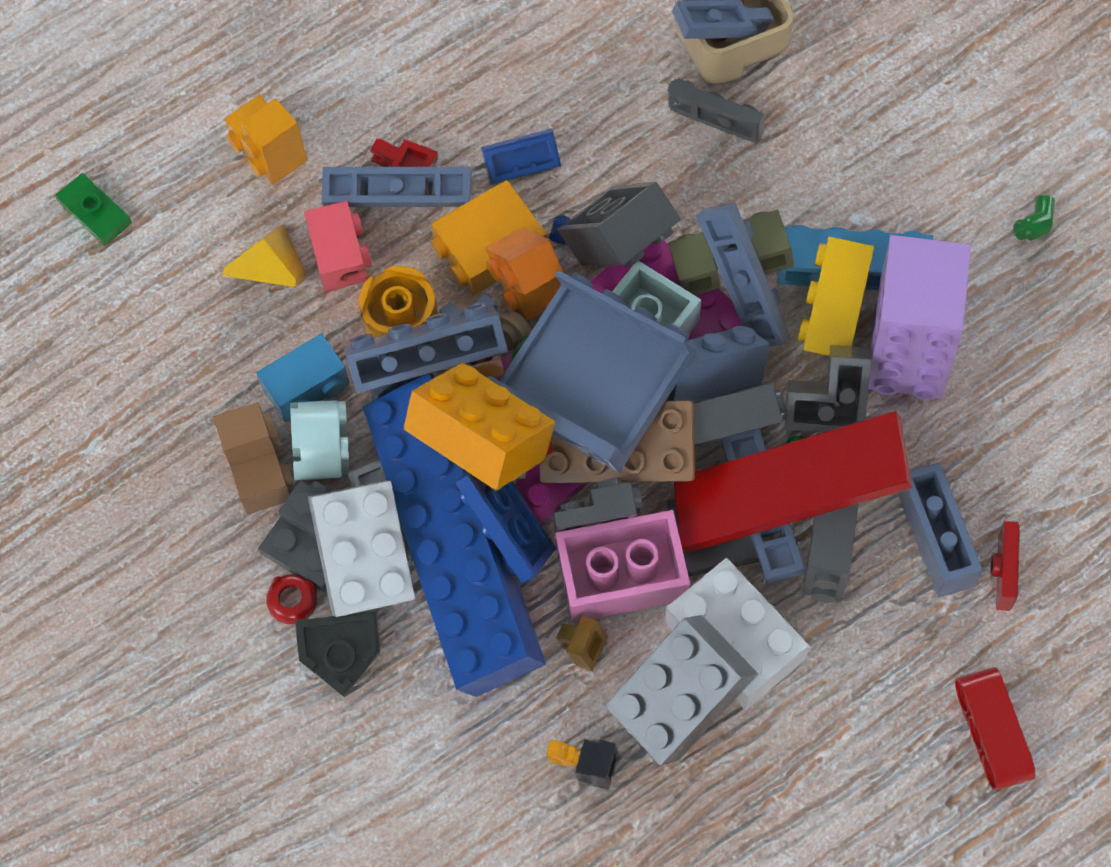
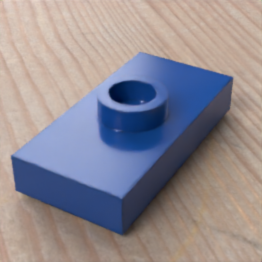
(521, 156)

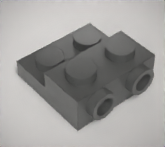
(607, 504)
(293, 537)

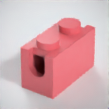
(336, 245)

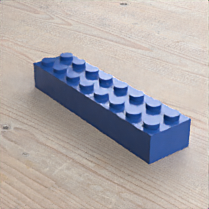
(460, 570)

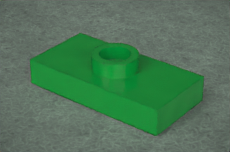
(93, 209)

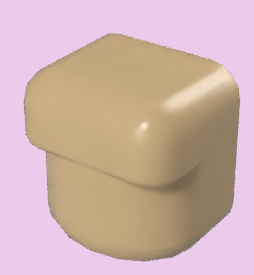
(727, 59)

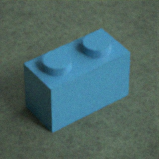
(304, 376)

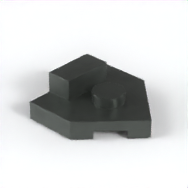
(338, 647)

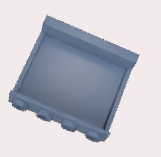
(598, 369)

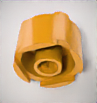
(395, 299)

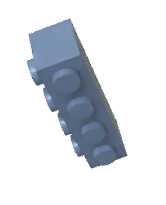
(425, 348)

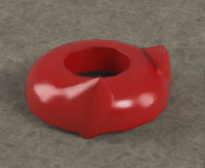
(302, 610)

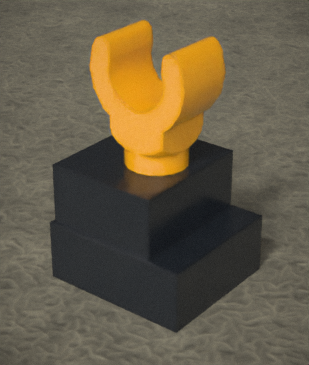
(593, 762)

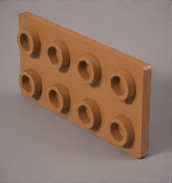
(661, 455)

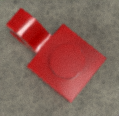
(408, 155)

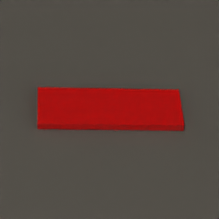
(793, 482)

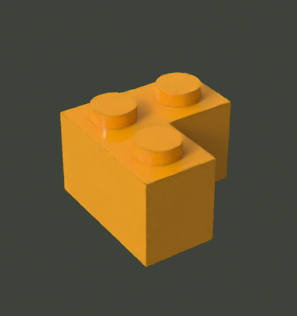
(267, 138)

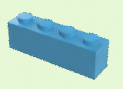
(805, 244)

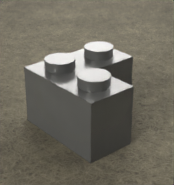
(834, 403)

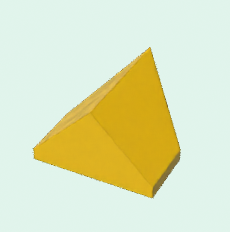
(269, 261)

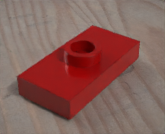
(1006, 565)

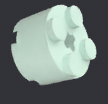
(319, 440)

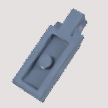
(720, 19)

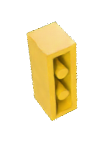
(836, 295)

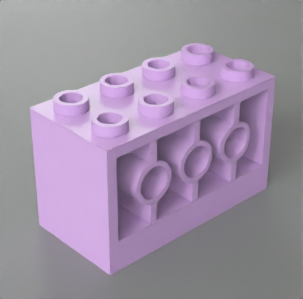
(918, 316)

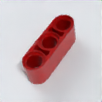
(995, 729)

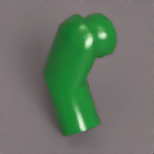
(1037, 223)

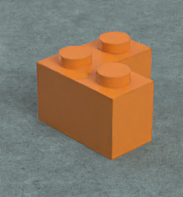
(526, 270)

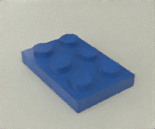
(509, 524)

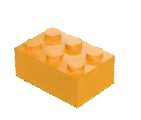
(479, 425)

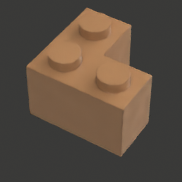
(252, 450)

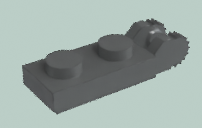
(715, 111)

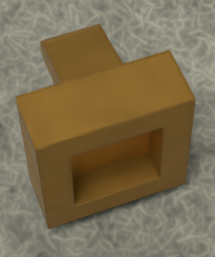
(583, 642)

